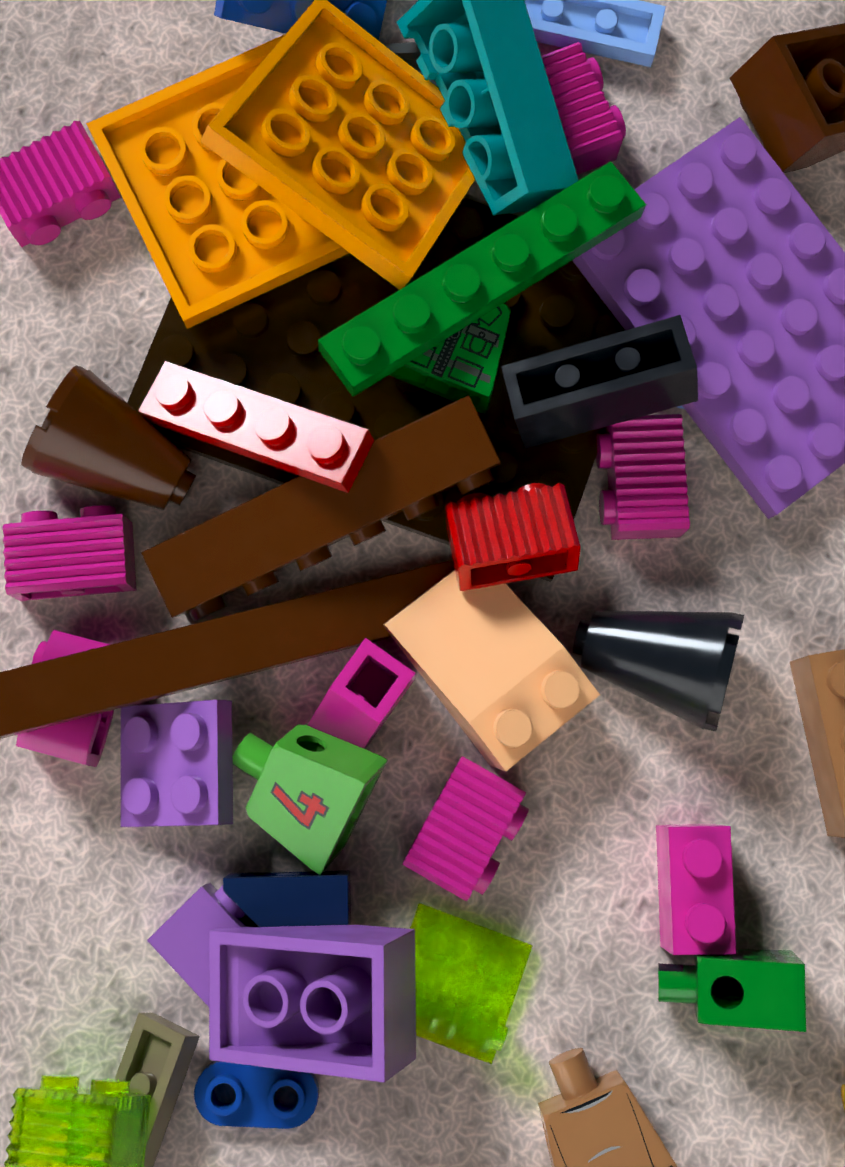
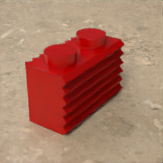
(512, 536)

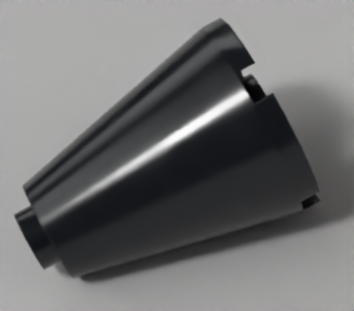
(664, 657)

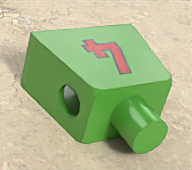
(308, 790)

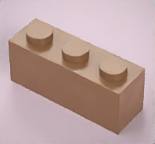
(821, 700)

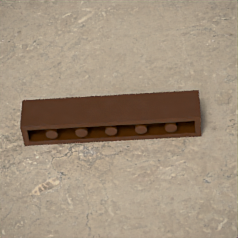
(307, 517)

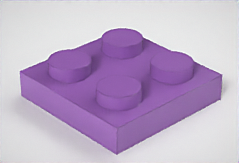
(177, 764)

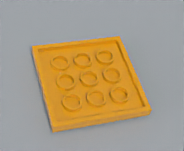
(348, 141)
(200, 217)

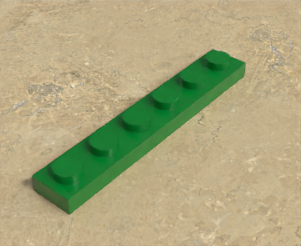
(480, 278)

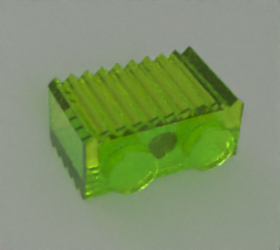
(77, 1125)

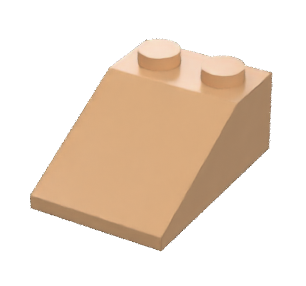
(492, 667)

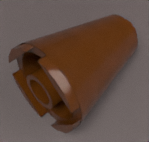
(106, 445)

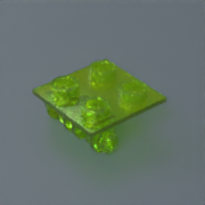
(464, 982)

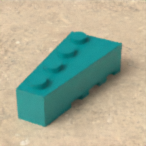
(496, 96)

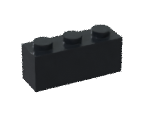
(602, 382)

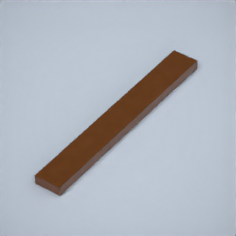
(206, 652)

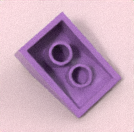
(314, 999)

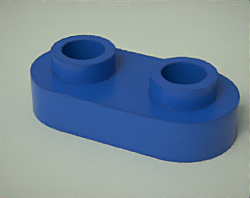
(255, 1096)

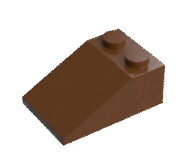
(797, 95)

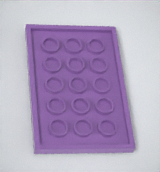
(759, 304)

